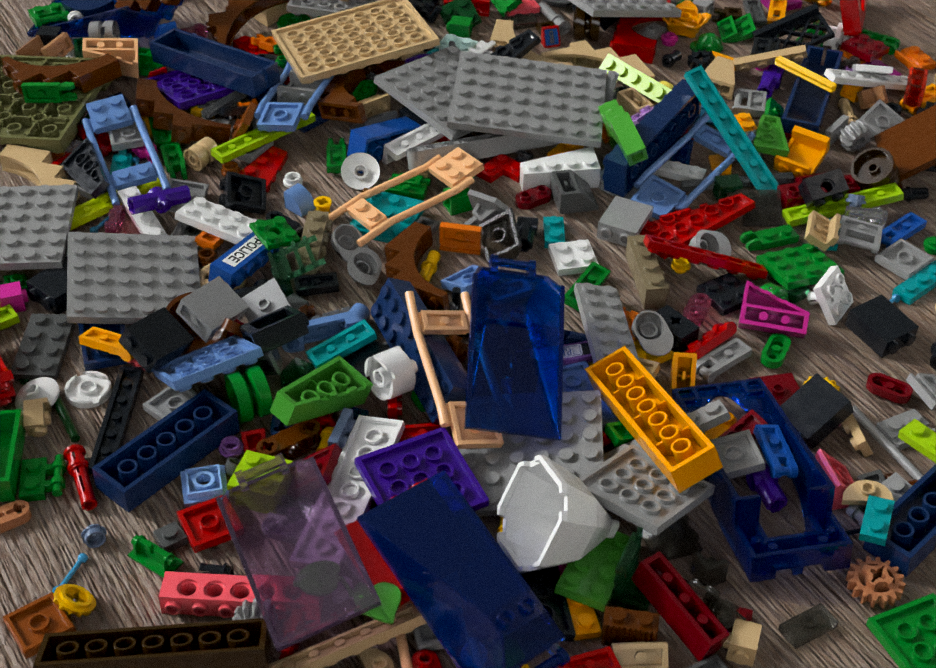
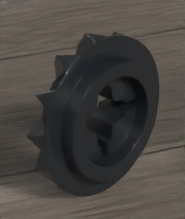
(694, 61)

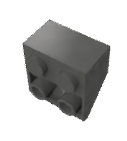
(571, 193)

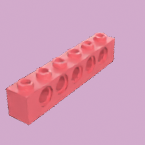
(203, 594)

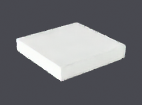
(872, 68)

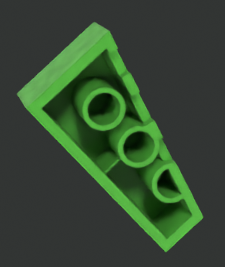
(321, 392)

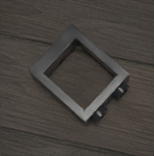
(276, 328)

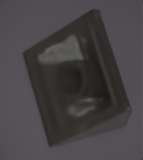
(501, 236)

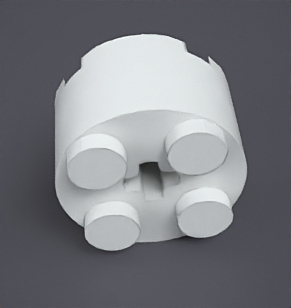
(391, 373)

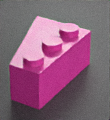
(771, 314)

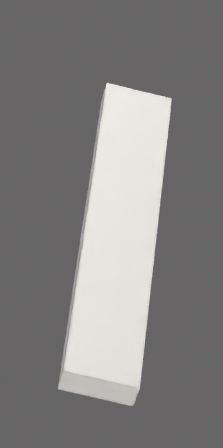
(866, 79)

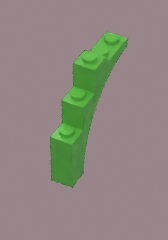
(623, 132)

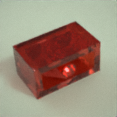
(915, 87)

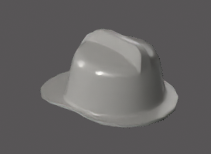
(711, 241)
(364, 266)

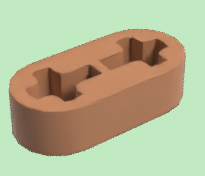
(10, 519)

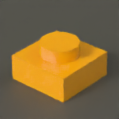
(849, 92)

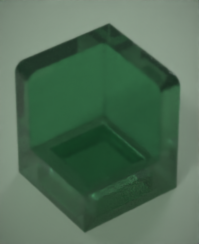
(726, 184)
(294, 370)

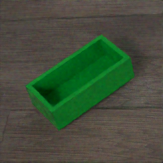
(11, 452)

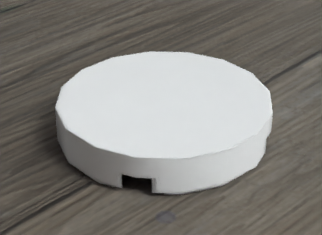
(88, 389)

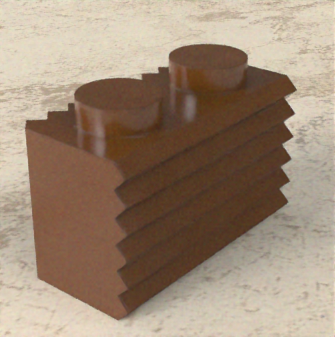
(628, 626)

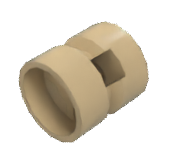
(199, 154)

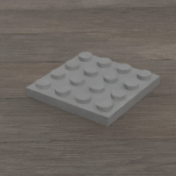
(639, 491)

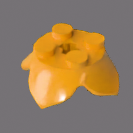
(689, 22)

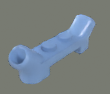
(328, 326)

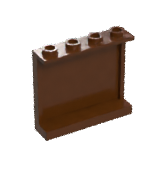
(911, 143)

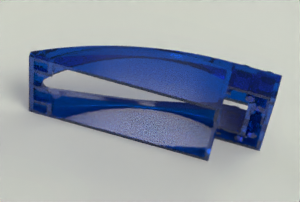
(760, 556)

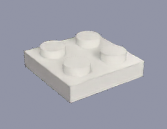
(571, 256)

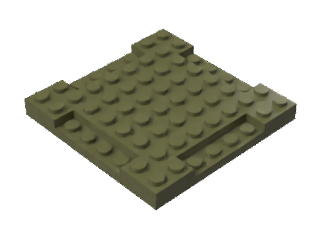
(41, 124)

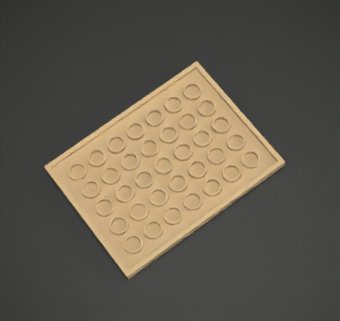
(354, 39)

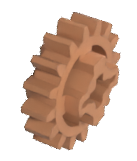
(875, 582)

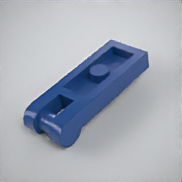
(902, 228)
(776, 451)

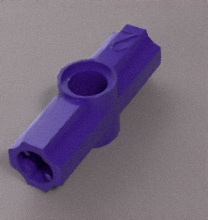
(771, 80)
(159, 199)
(768, 489)

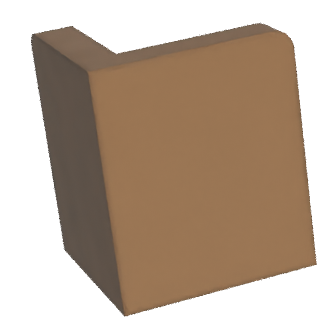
(870, 96)

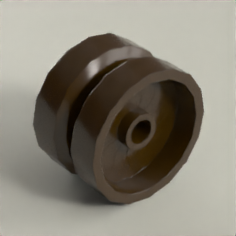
(583, 21)
(874, 168)

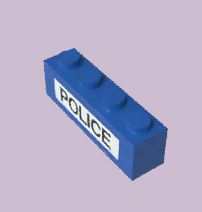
(240, 261)

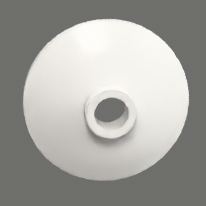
(360, 162)
(38, 388)

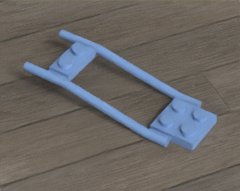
(111, 115)
(285, 115)
(664, 195)

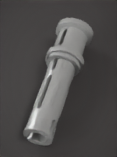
(557, 19)

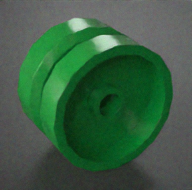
(249, 393)

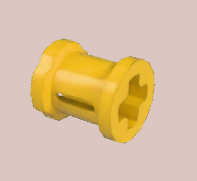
(323, 203)

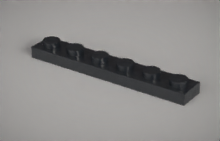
(117, 414)

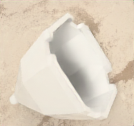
(549, 517)

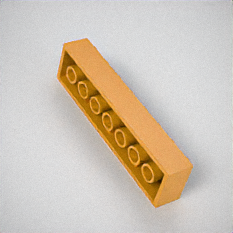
(654, 419)

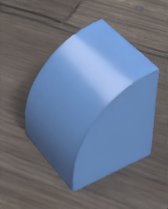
(298, 200)

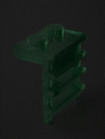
(281, 266)
(625, 591)

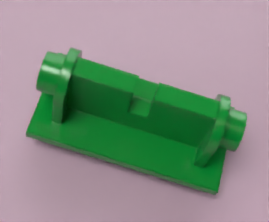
(153, 556)

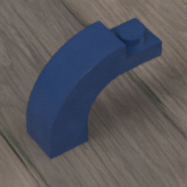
(88, 7)

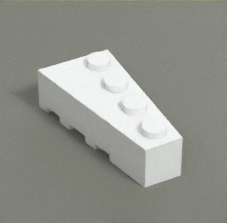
(580, 161)

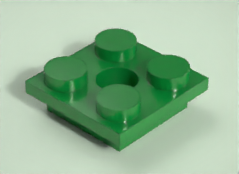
(274, 232)

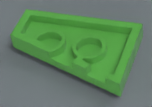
(771, 137)

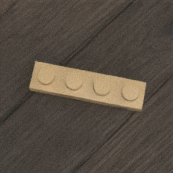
(762, 60)

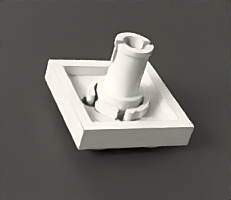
(831, 295)

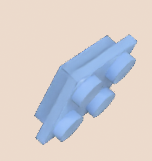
(196, 493)

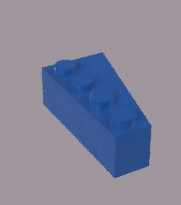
(372, 138)

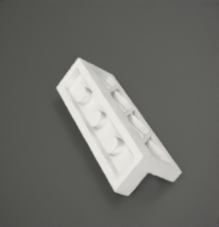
(398, 147)

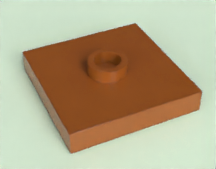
(242, 124)
(35, 619)

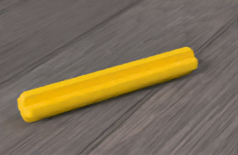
(805, 74)

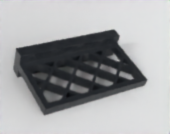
(795, 21)

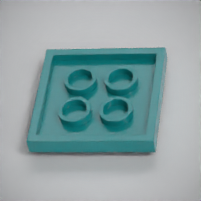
(390, 205)

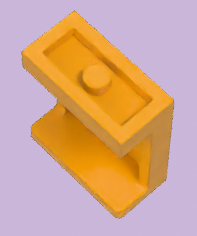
(805, 153)

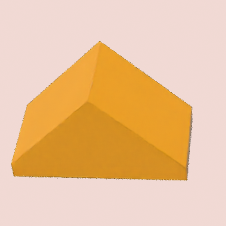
(683, 370)

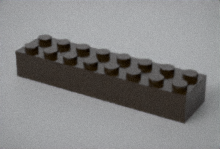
(187, 645)

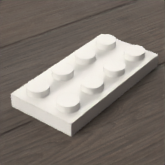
(215, 219)

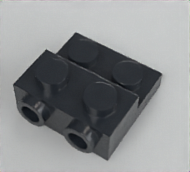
(243, 193)

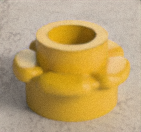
(680, 265)

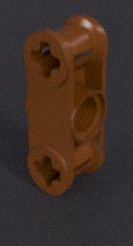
(292, 441)

